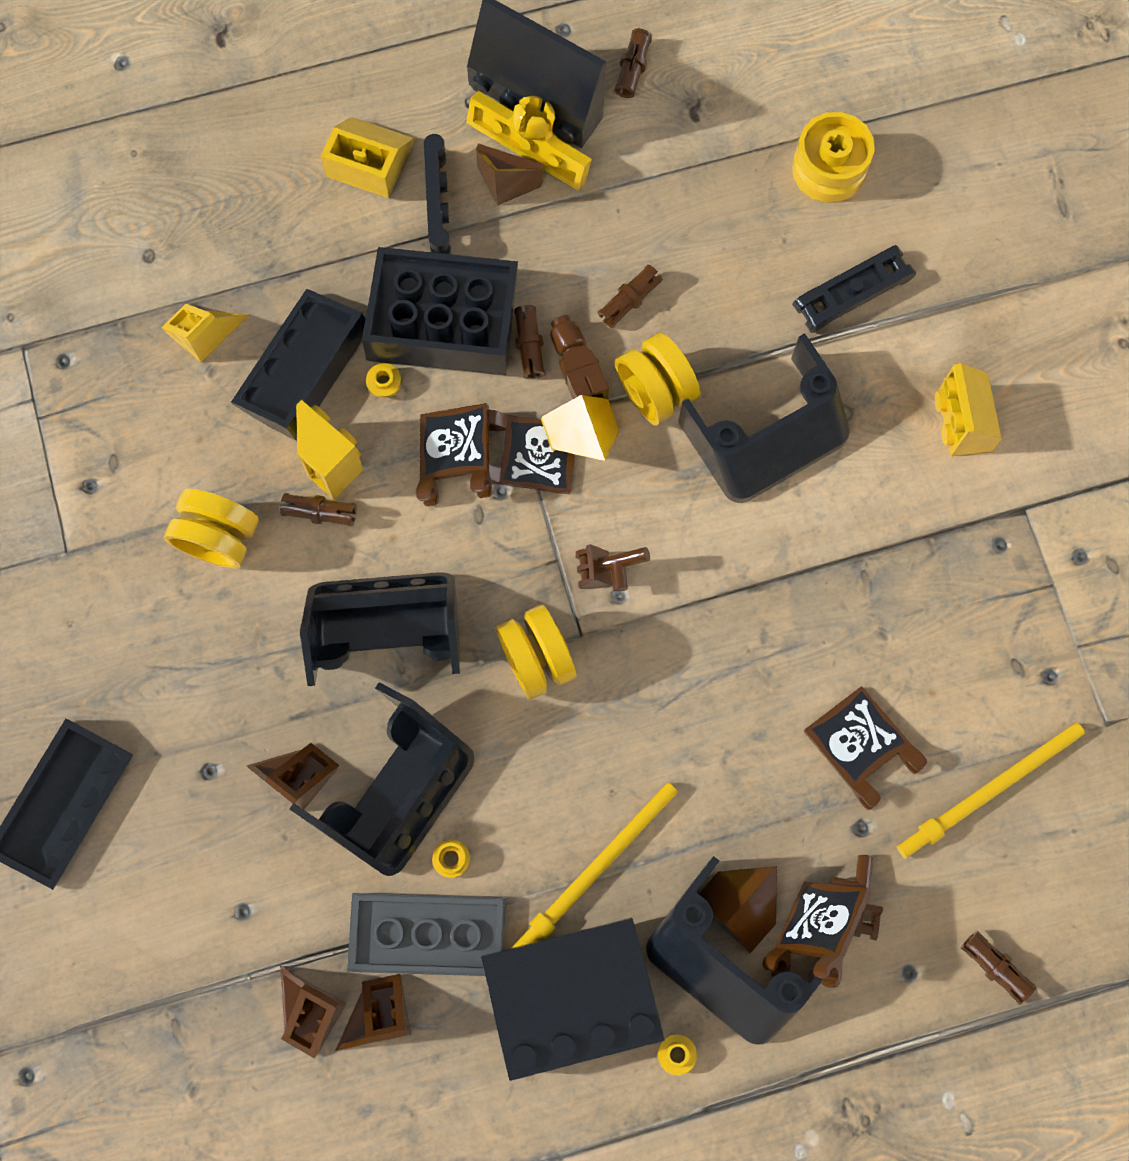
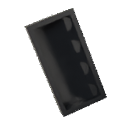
(301, 361)
(60, 803)

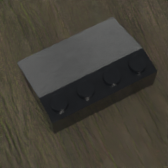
(523, 59)
(440, 311)
(571, 999)

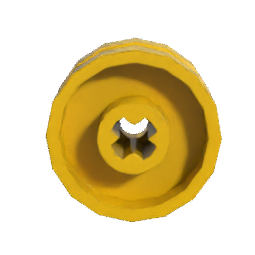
(833, 157)
(657, 378)
(211, 528)
(541, 649)

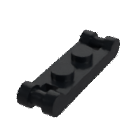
(436, 185)
(854, 288)

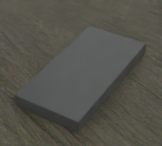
(424, 933)

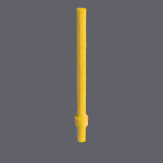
(934, 829)
(543, 924)

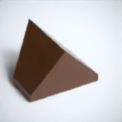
(507, 174)
(297, 774)
(744, 903)
(307, 1013)
(377, 1014)

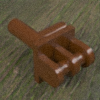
(598, 565)
(871, 912)

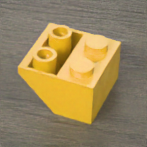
(366, 156)
(967, 411)
(324, 452)

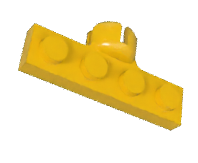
(529, 135)

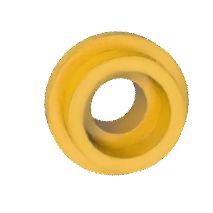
(387, 389)
(442, 850)
(664, 1054)

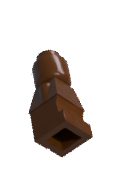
(578, 362)

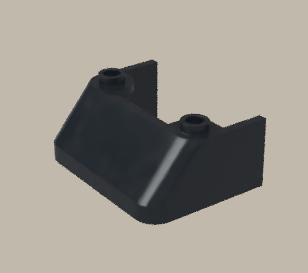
(759, 462)
(379, 615)
(404, 795)
(717, 982)

